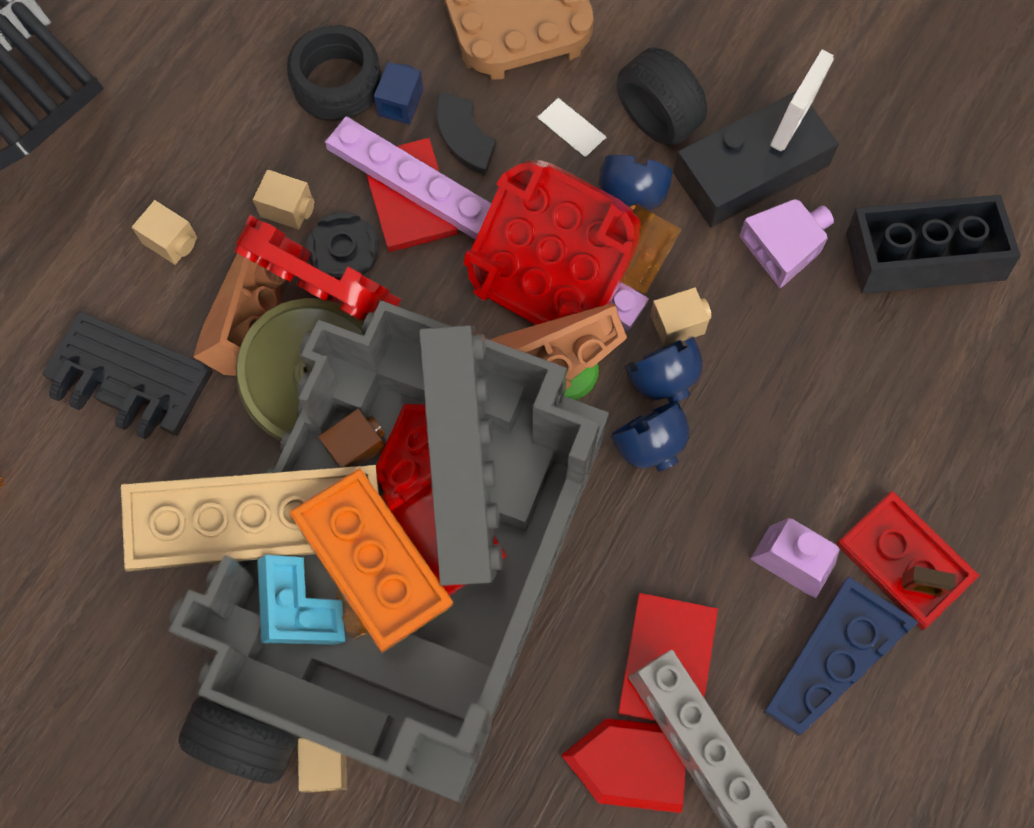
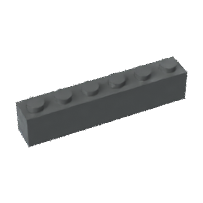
(459, 454)

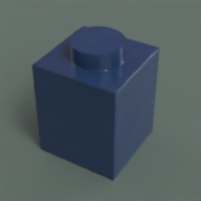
(399, 92)

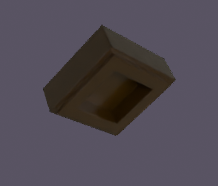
(928, 581)

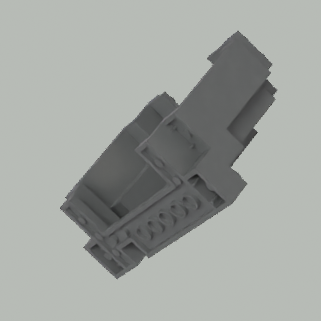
(433, 695)

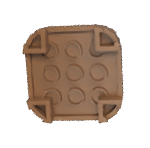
(518, 32)

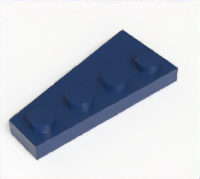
(839, 651)

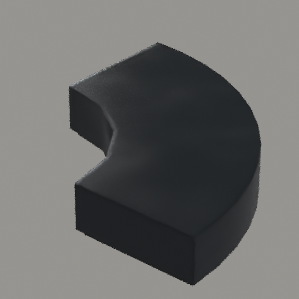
(461, 134)

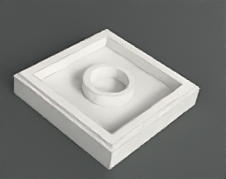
(802, 100)

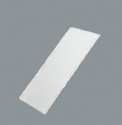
(571, 127)

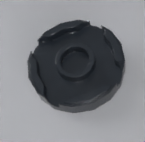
(343, 242)

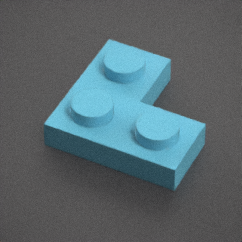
(286, 611)

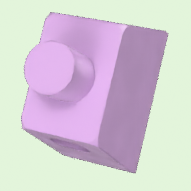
(786, 238)
(797, 555)

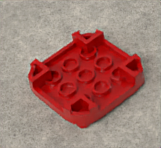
(551, 244)
(287, 259)

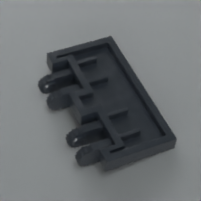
(128, 374)

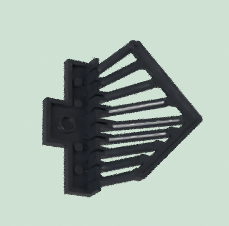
(18, 22)

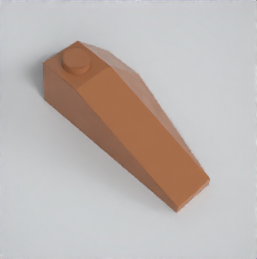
(240, 302)
(571, 341)

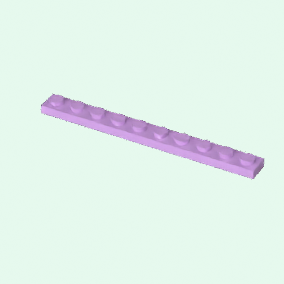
(437, 193)

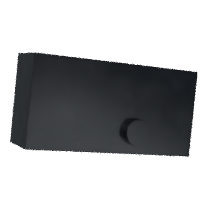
(741, 168)
(932, 244)

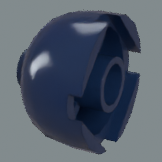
(635, 181)
(667, 371)
(653, 438)

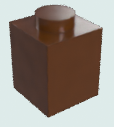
(353, 440)

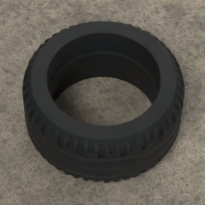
(328, 44)
(662, 96)
(236, 742)

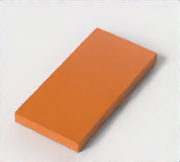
(371, 560)

